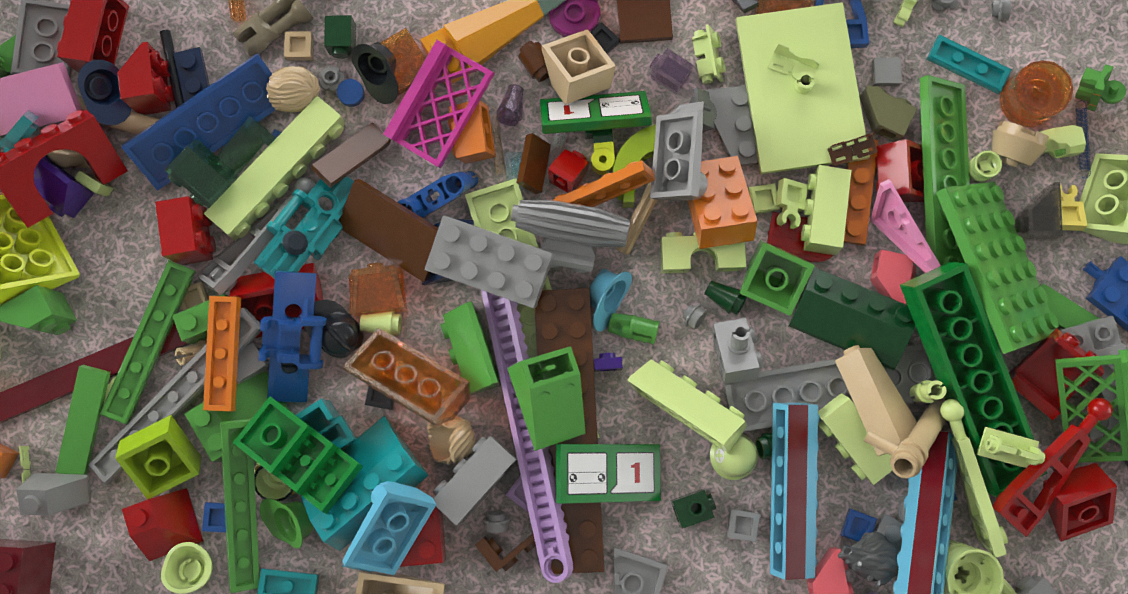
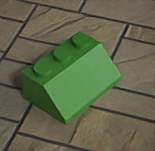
(470, 348)

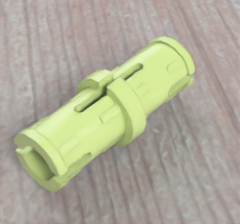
(927, 391)

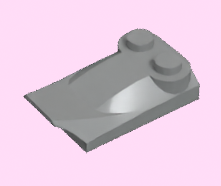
(679, 155)

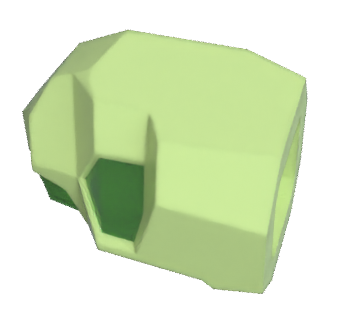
(1065, 141)

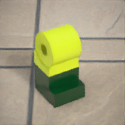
(603, 147)

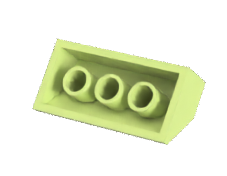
(689, 405)

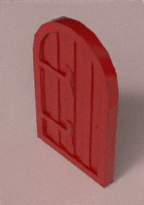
(790, 239)

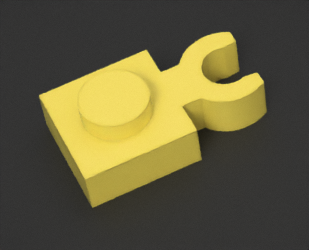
(1072, 211)

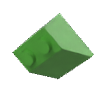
(776, 277)
(39, 310)

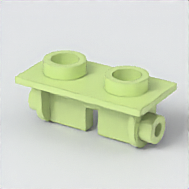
(707, 44)
(1010, 448)

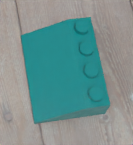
(383, 459)

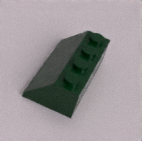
(853, 316)

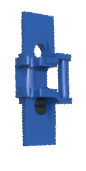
(281, 337)

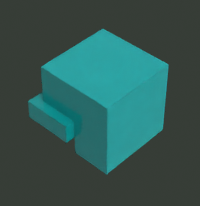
(327, 421)

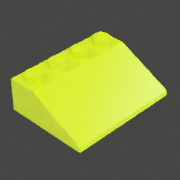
(30, 255)

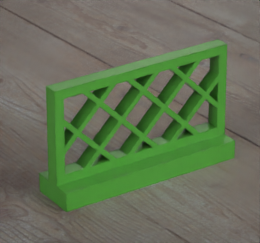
(1120, 376)

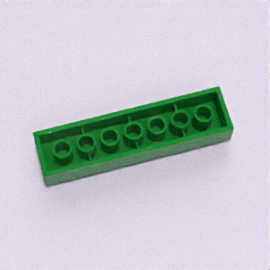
(967, 361)

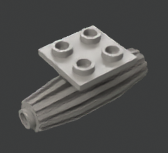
(571, 230)

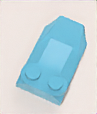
(389, 528)

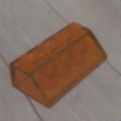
(409, 378)

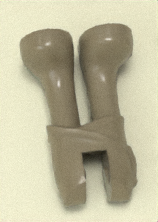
(268, 33)

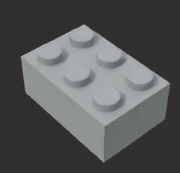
(473, 479)

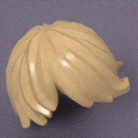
(292, 88)
(451, 440)

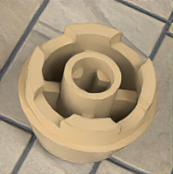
(1018, 144)

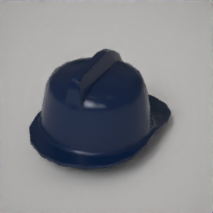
(101, 92)

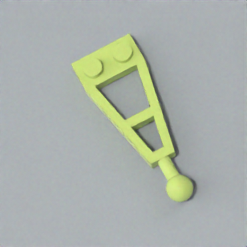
(979, 504)

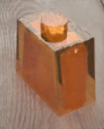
(377, 290)

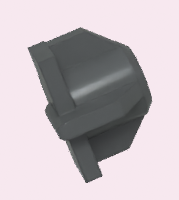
(709, 109)

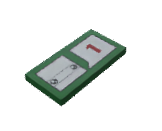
(596, 112)
(607, 473)

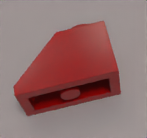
(568, 170)

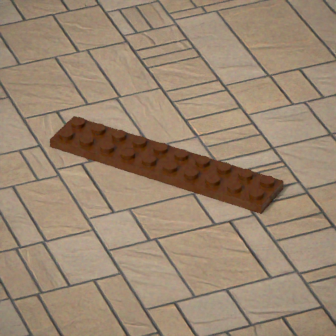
(562, 322)

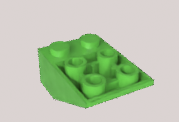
(550, 397)

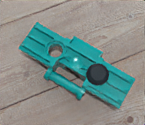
(313, 234)

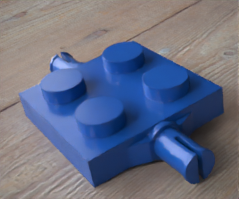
(1110, 290)

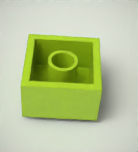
(158, 457)

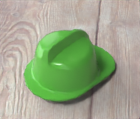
(286, 521)

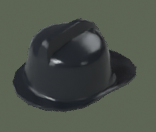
(376, 68)
(341, 332)

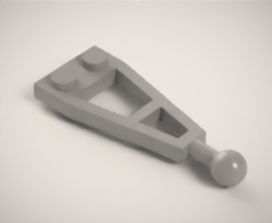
(224, 277)

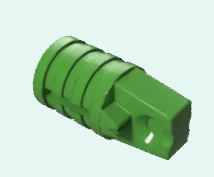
(633, 327)

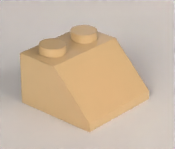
(578, 66)

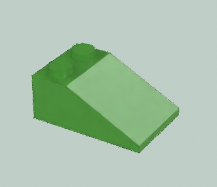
(206, 424)

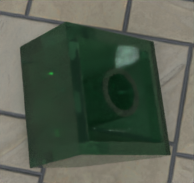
(201, 173)

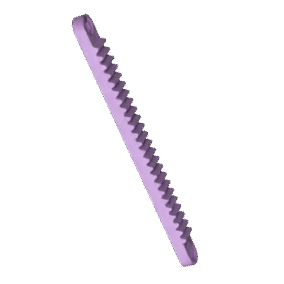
(534, 465)

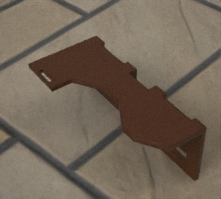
(857, 149)

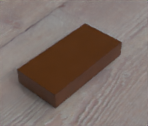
(533, 163)

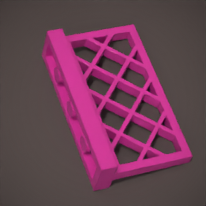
(418, 98)

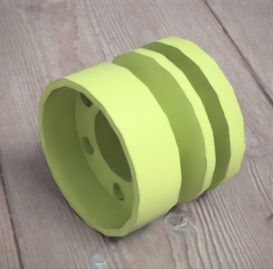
(972, 571)

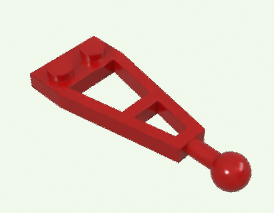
(1073, 441)

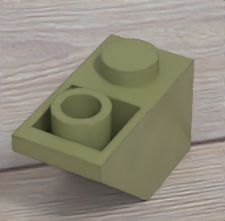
(887, 114)

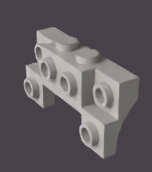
(1103, 339)

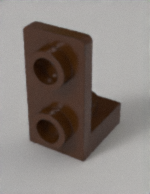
(491, 551)

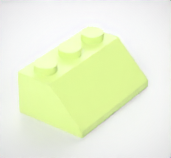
(1107, 198)

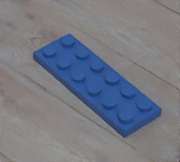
(209, 116)

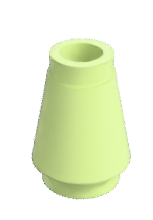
(385, 321)

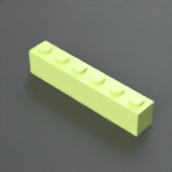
(276, 169)

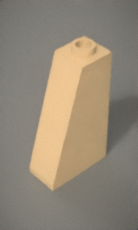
(875, 396)

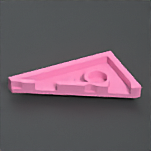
(898, 225)

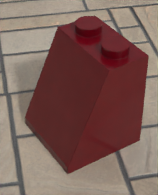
(26, 566)

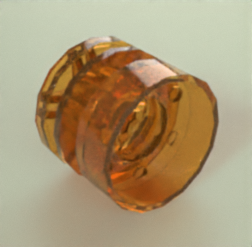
(1045, 83)

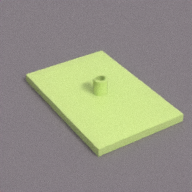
(795, 120)

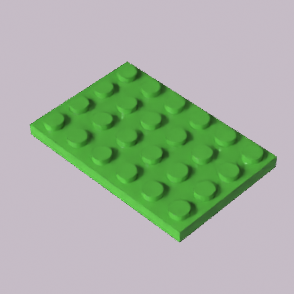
(998, 264)

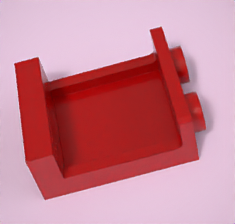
(1037, 375)

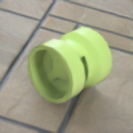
(987, 161)

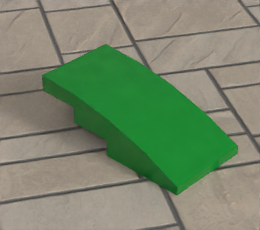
(298, 455)

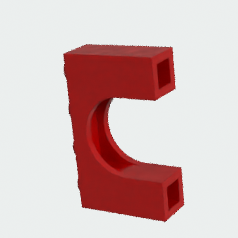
(77, 133)

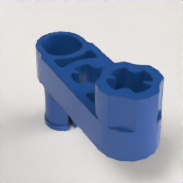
(449, 188)

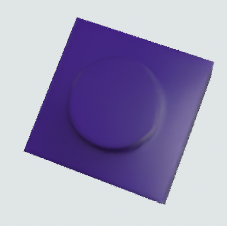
(607, 362)

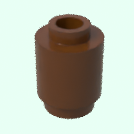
(533, 60)

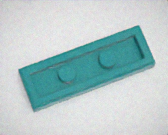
(968, 64)

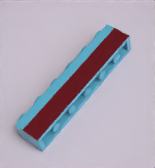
(794, 490)
(928, 522)

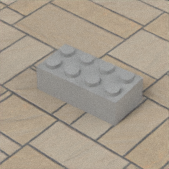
(489, 261)

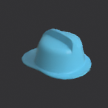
(606, 295)

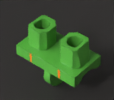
(1095, 85)

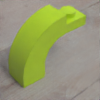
(636, 148)

